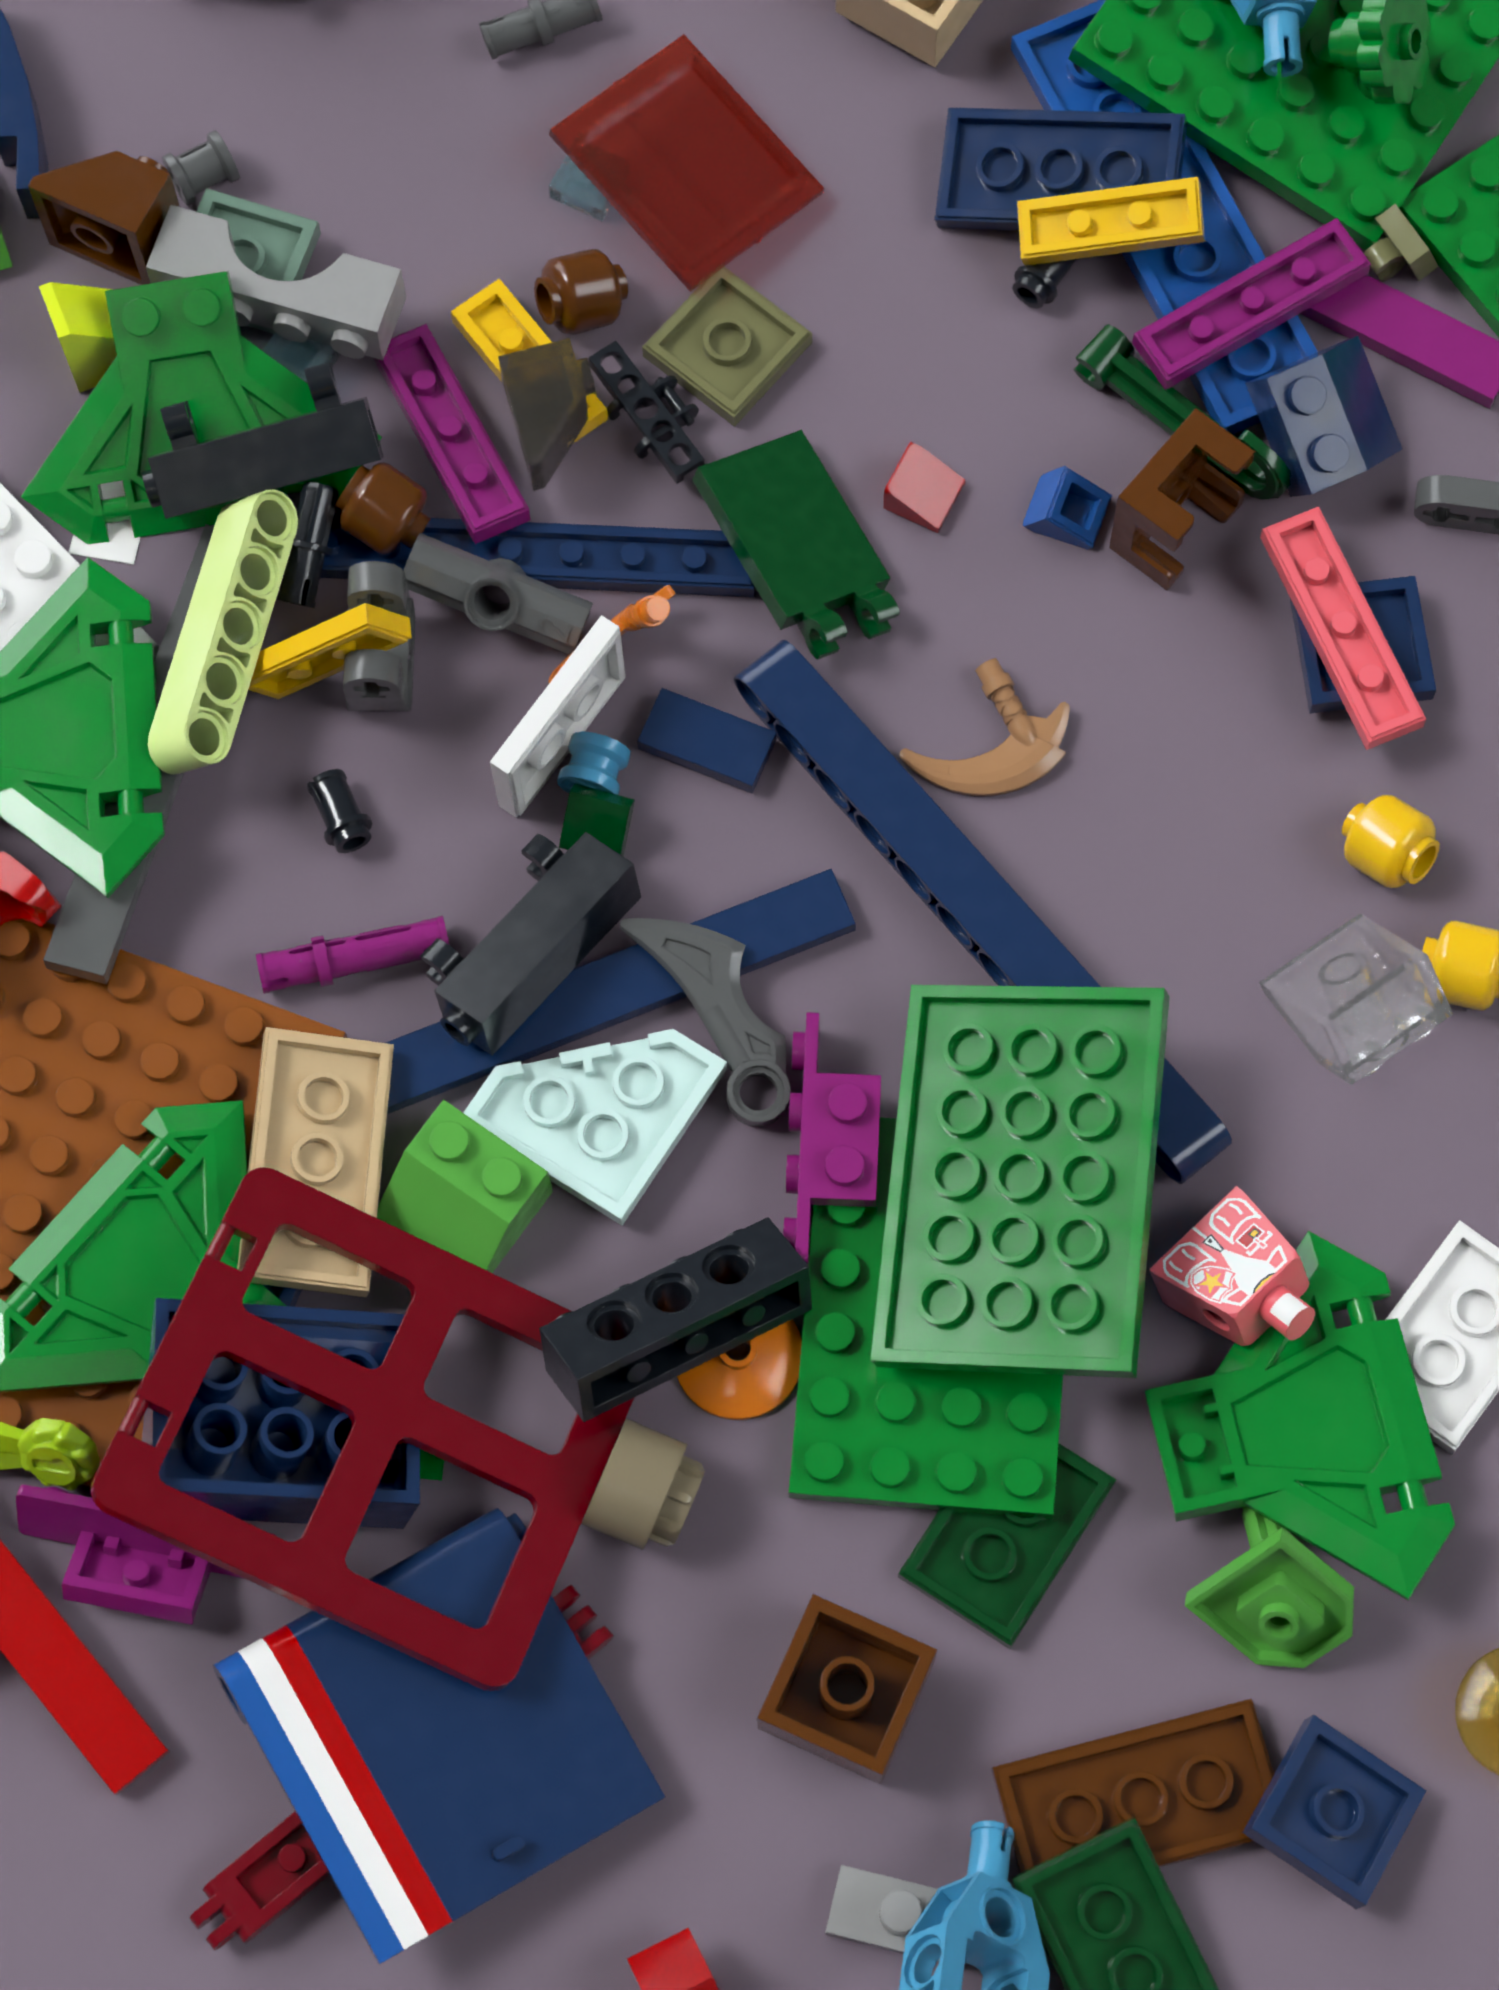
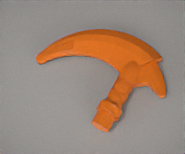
(646, 613)

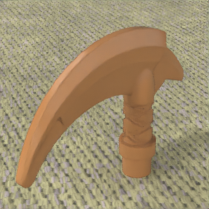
(1014, 764)

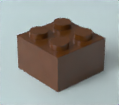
(846, 1689)

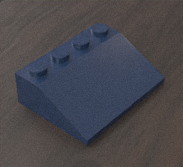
(268, 1447)

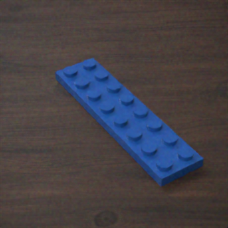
(1180, 272)

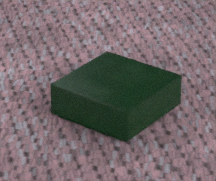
(598, 814)

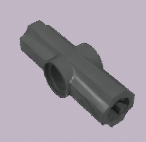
(458, 581)

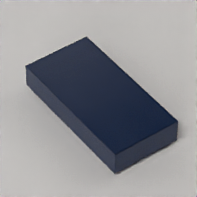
(707, 740)

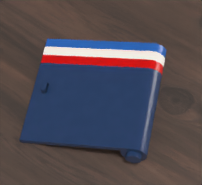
(423, 1774)

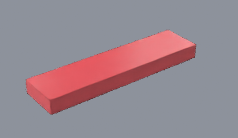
(1343, 628)

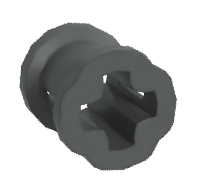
(201, 167)

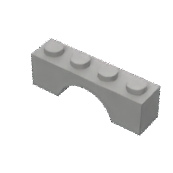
(344, 306)

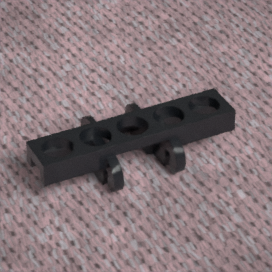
(670, 434)

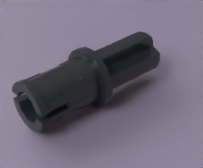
(310, 545)

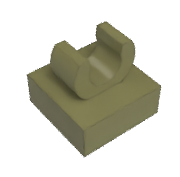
(1399, 248)

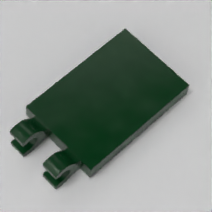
(798, 540)

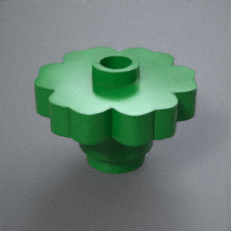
(1385, 47)

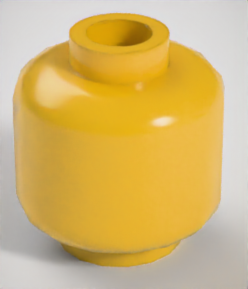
(1390, 841)
(1466, 963)

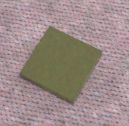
(727, 345)

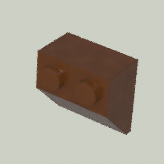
(106, 210)

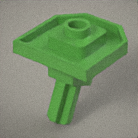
(1276, 1599)

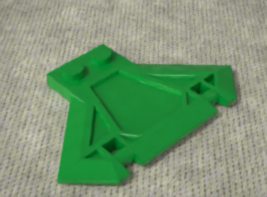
(171, 347)
(81, 729)
(120, 1249)
(1314, 1431)

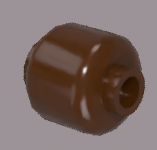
(580, 291)
(383, 508)

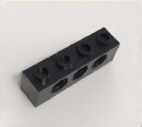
(676, 1318)

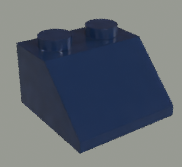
(1325, 417)

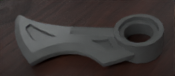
(709, 974)

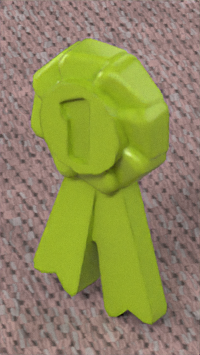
(50, 1450)

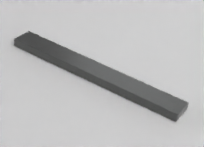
(89, 923)

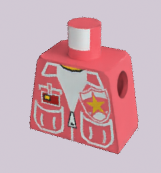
(1236, 1275)

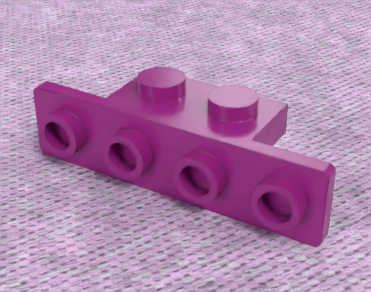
(837, 1138)
(115, 1561)

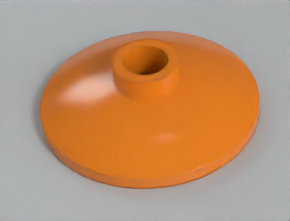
(750, 1385)

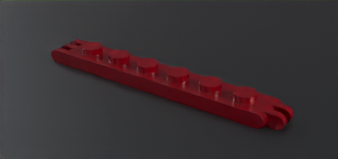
(285, 1862)

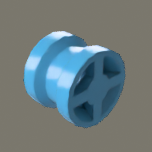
(594, 762)

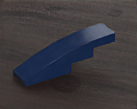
(20, 122)

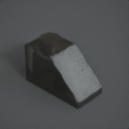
(547, 403)

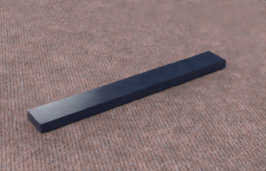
(580, 556)
(621, 989)

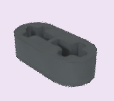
(1458, 503)

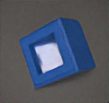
(1067, 508)

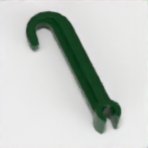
(1111, 363)

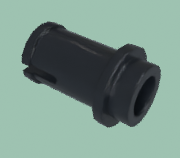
(1038, 282)
(338, 808)

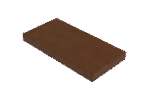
(1181, 1780)

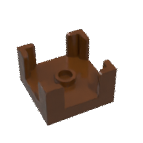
(1157, 492)

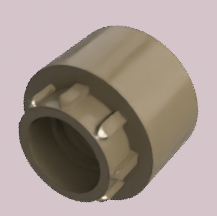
(644, 1488)

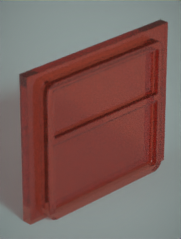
(686, 162)

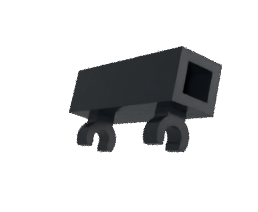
(264, 456)
(535, 944)

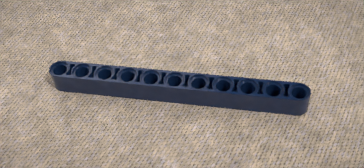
(945, 867)

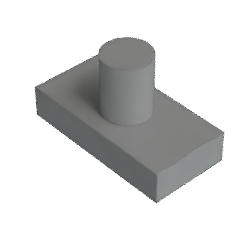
(876, 1908)

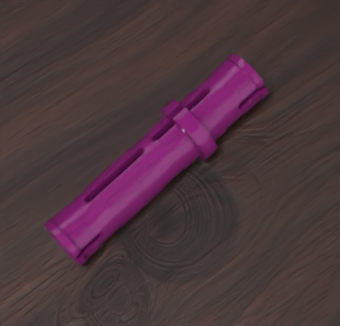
(348, 955)

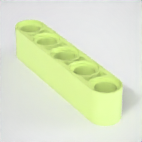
(223, 632)

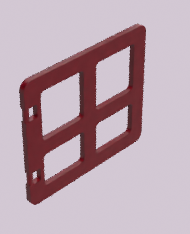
(384, 1409)

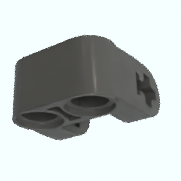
(374, 676)

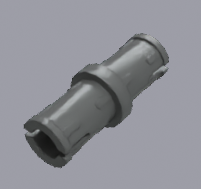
(537, 23)

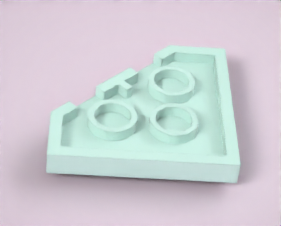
(601, 1113)

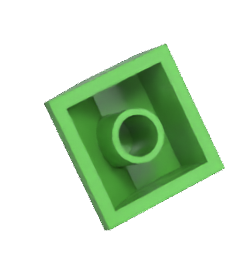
(464, 1189)

